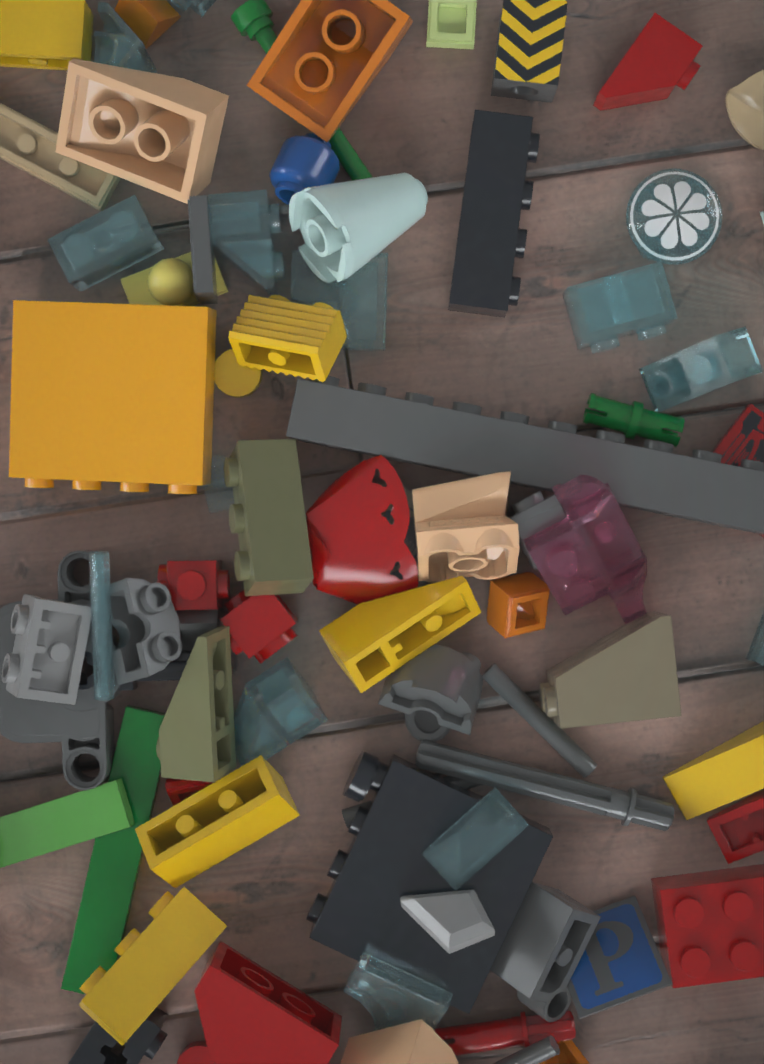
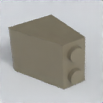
(617, 677)

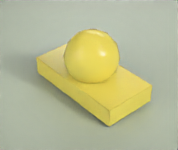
(167, 283)

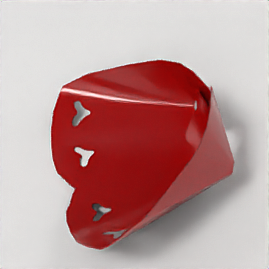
(356, 545)

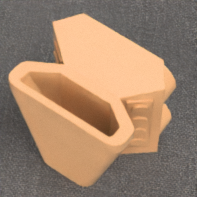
(465, 529)

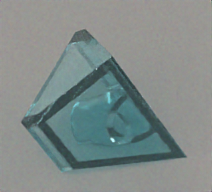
(119, 44)

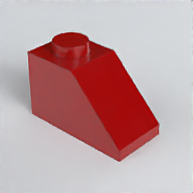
(651, 67)

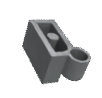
(545, 949)

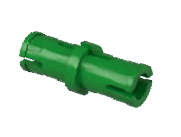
(633, 420)

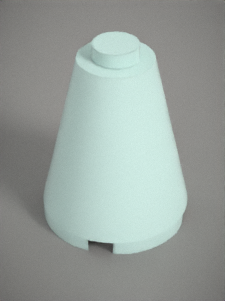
(354, 221)

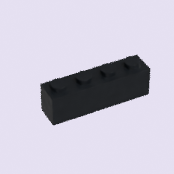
(491, 214)

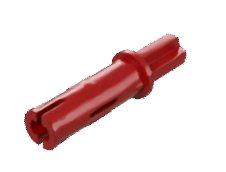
(507, 1033)

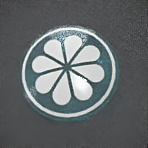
(674, 216)

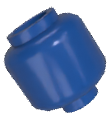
(303, 164)

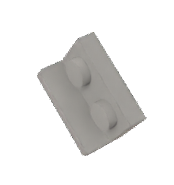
(47, 649)

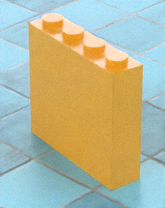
(112, 395)

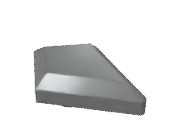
(450, 918)

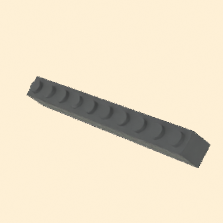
(538, 457)

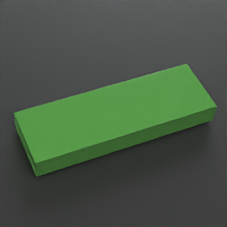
(64, 822)

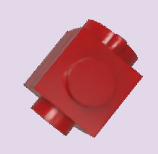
(195, 583)
(259, 625)

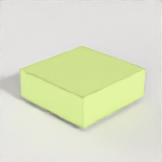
(451, 24)

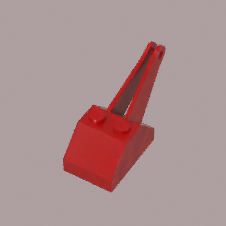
(259, 1016)

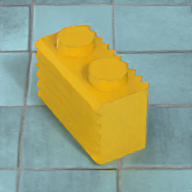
(288, 336)

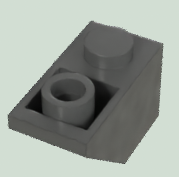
(535, 515)

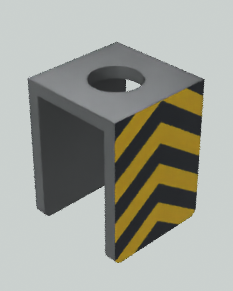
(529, 49)

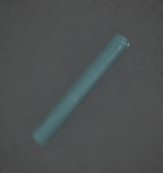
(101, 625)

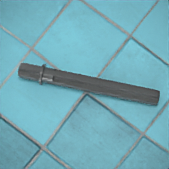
(545, 785)

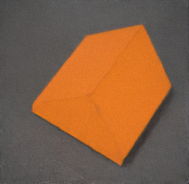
(147, 18)

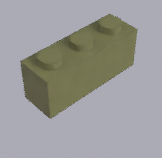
(268, 517)

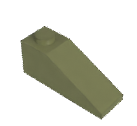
(198, 727)

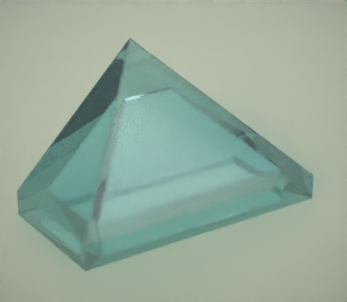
(475, 839)

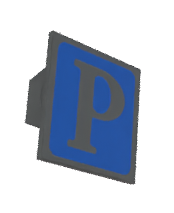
(618, 961)

